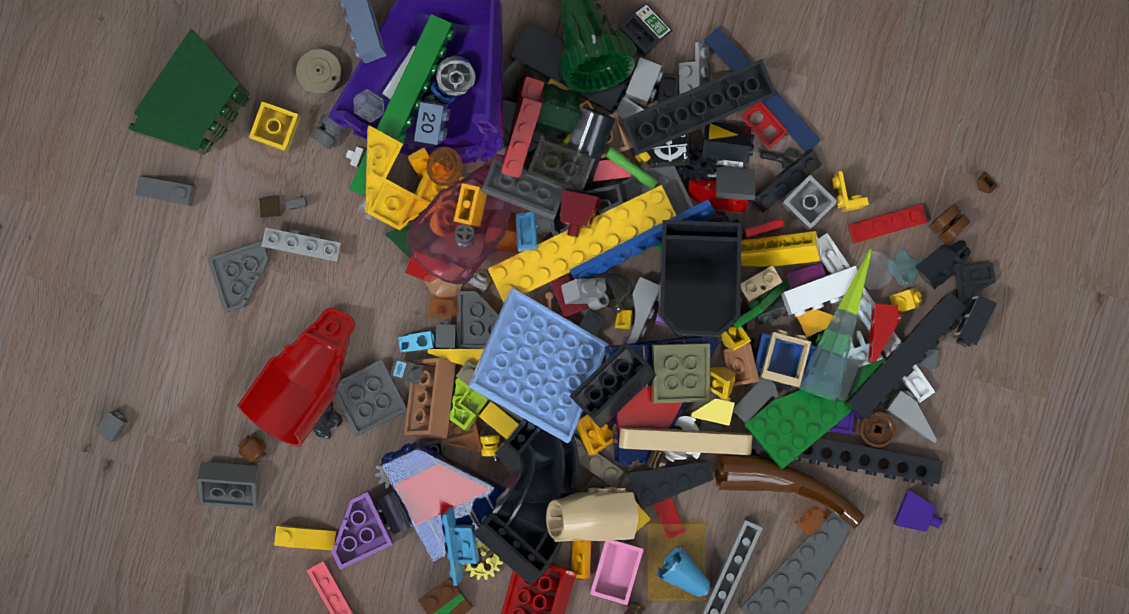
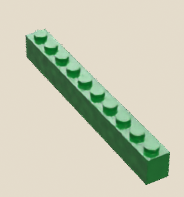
(410, 88)

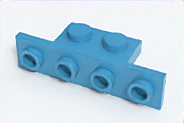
(461, 545)

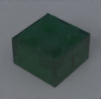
(559, 107)

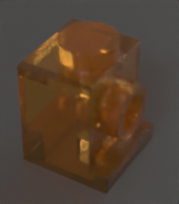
(435, 305)
(811, 521)

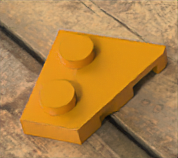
(592, 436)

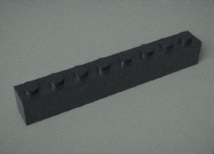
(905, 356)

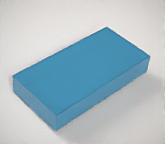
(526, 231)

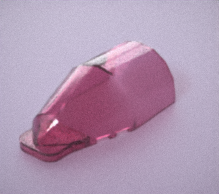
(433, 233)

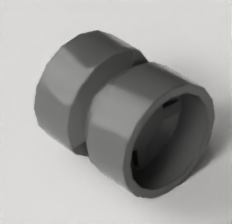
(326, 132)

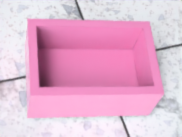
(616, 571)

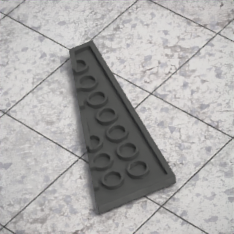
(799, 575)

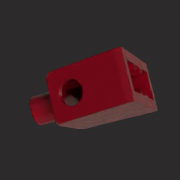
(578, 211)

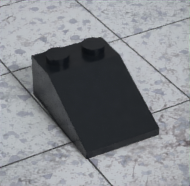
(394, 513)

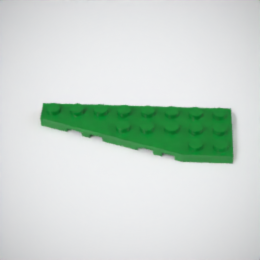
(800, 419)

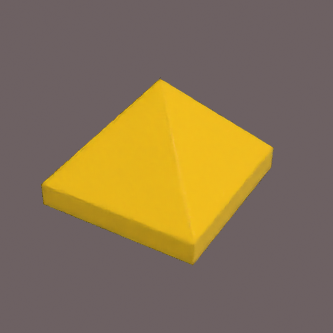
(624, 319)

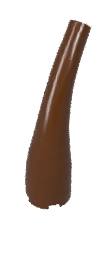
(761, 474)

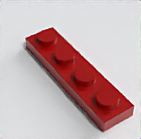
(887, 224)

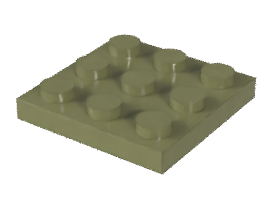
(681, 372)

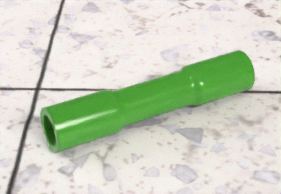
(641, 175)

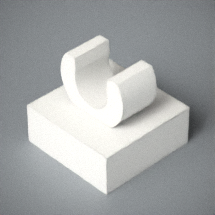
(356, 157)

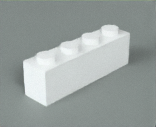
(817, 292)

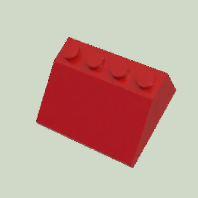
(545, 596)

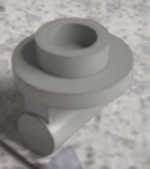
(480, 280)

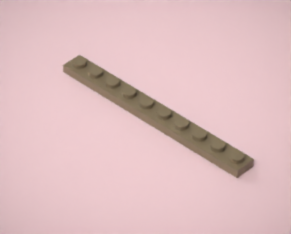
(595, 463)

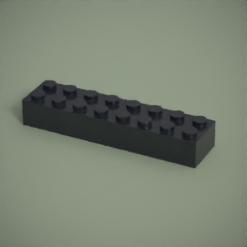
(697, 107)

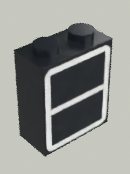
(974, 321)

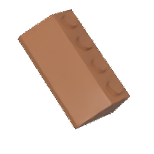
(430, 400)

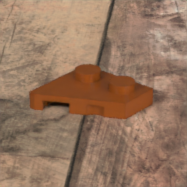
(463, 439)

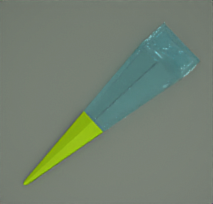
(828, 364)

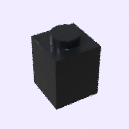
(592, 322)

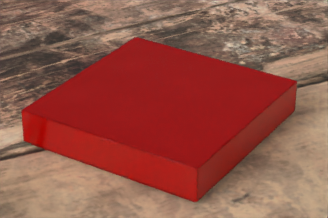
(764, 228)

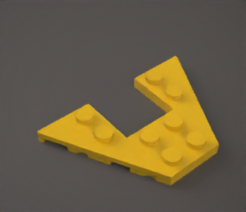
(384, 198)

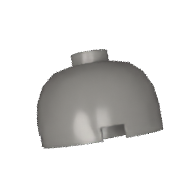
(455, 75)

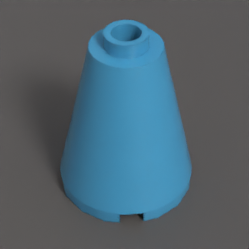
(683, 573)

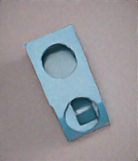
(417, 341)

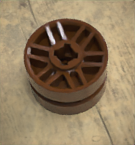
(949, 223)
(885, 433)

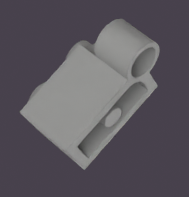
(586, 292)

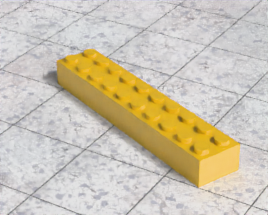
(561, 253)

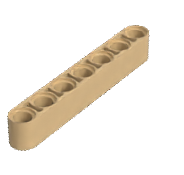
(685, 440)

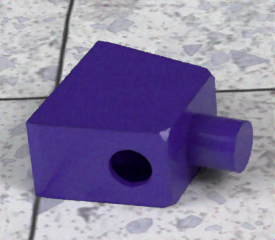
(916, 513)

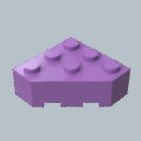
(360, 532)

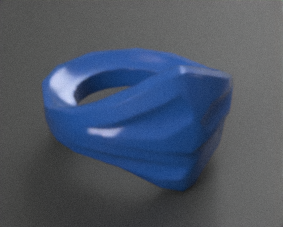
(448, 99)

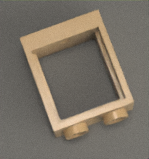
(766, 280)
(783, 335)

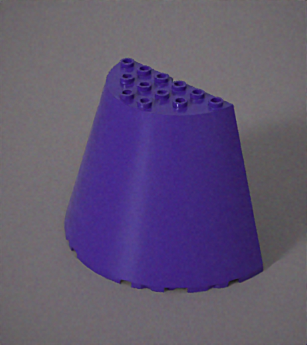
(477, 115)

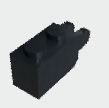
(943, 263)

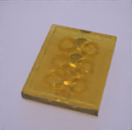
(658, 548)

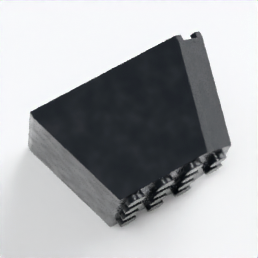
(700, 277)

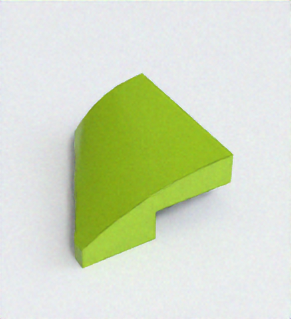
(466, 405)

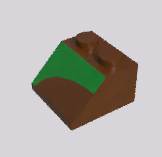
(445, 599)

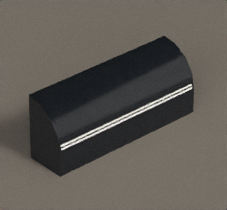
(591, 136)

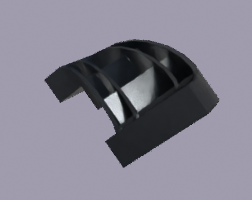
(542, 472)

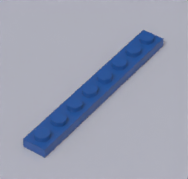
(638, 243)

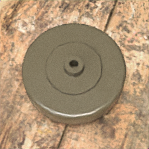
(319, 71)

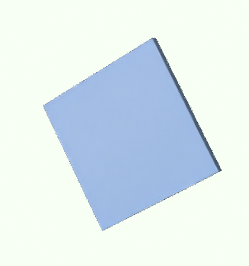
(537, 364)

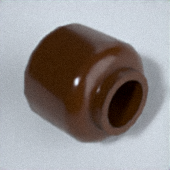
(252, 448)

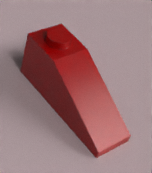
(706, 190)
(882, 324)

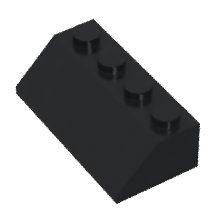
(613, 385)

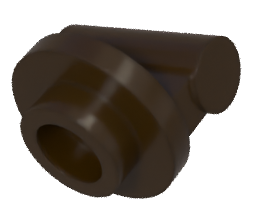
(656, 459)

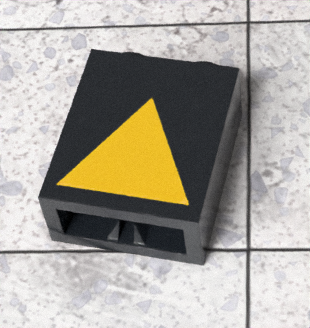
(727, 142)

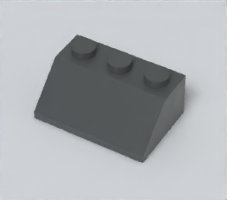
(228, 485)

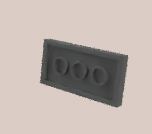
(524, 191)

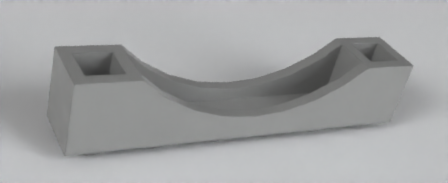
(643, 297)

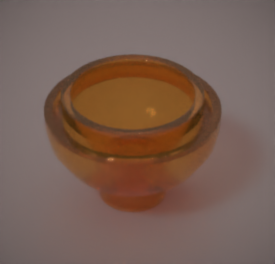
(439, 166)

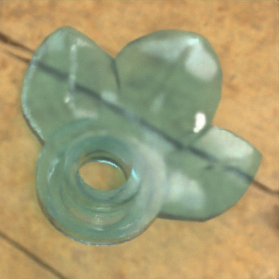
(903, 265)

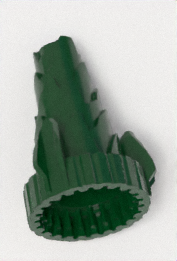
(593, 52)

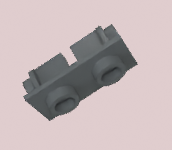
(772, 313)

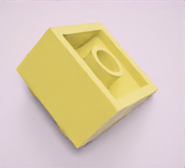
(715, 410)

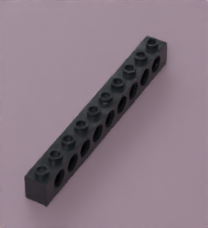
(932, 467)

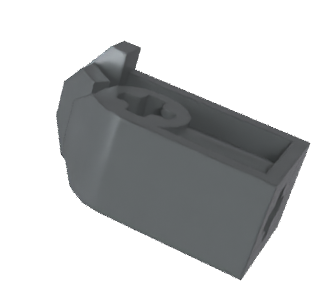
(755, 399)

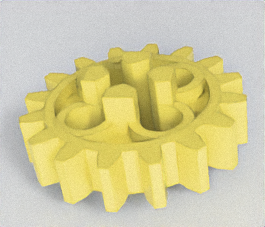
(480, 570)

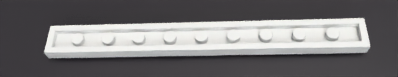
(835, 262)

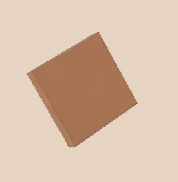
(742, 364)

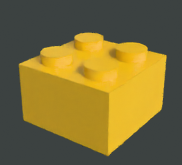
(274, 127)

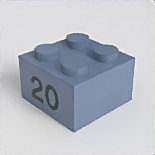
(431, 122)

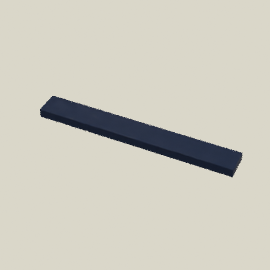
(777, 105)

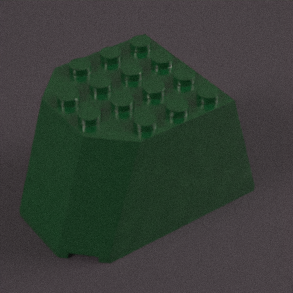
(191, 99)

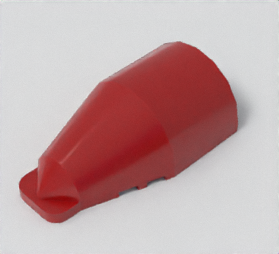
(301, 380)

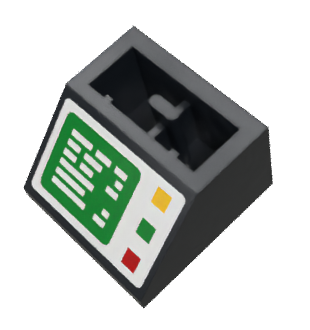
(645, 29)

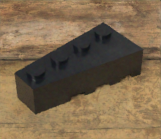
(610, 198)
(657, 485)

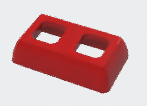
(769, 119)

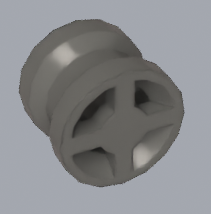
(464, 231)

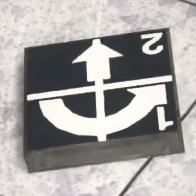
(671, 153)

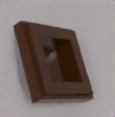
(986, 183)

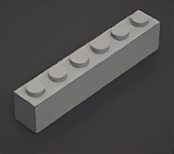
(732, 568)

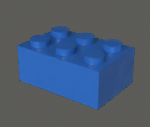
(784, 356)

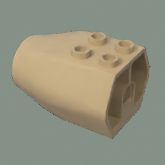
(593, 515)

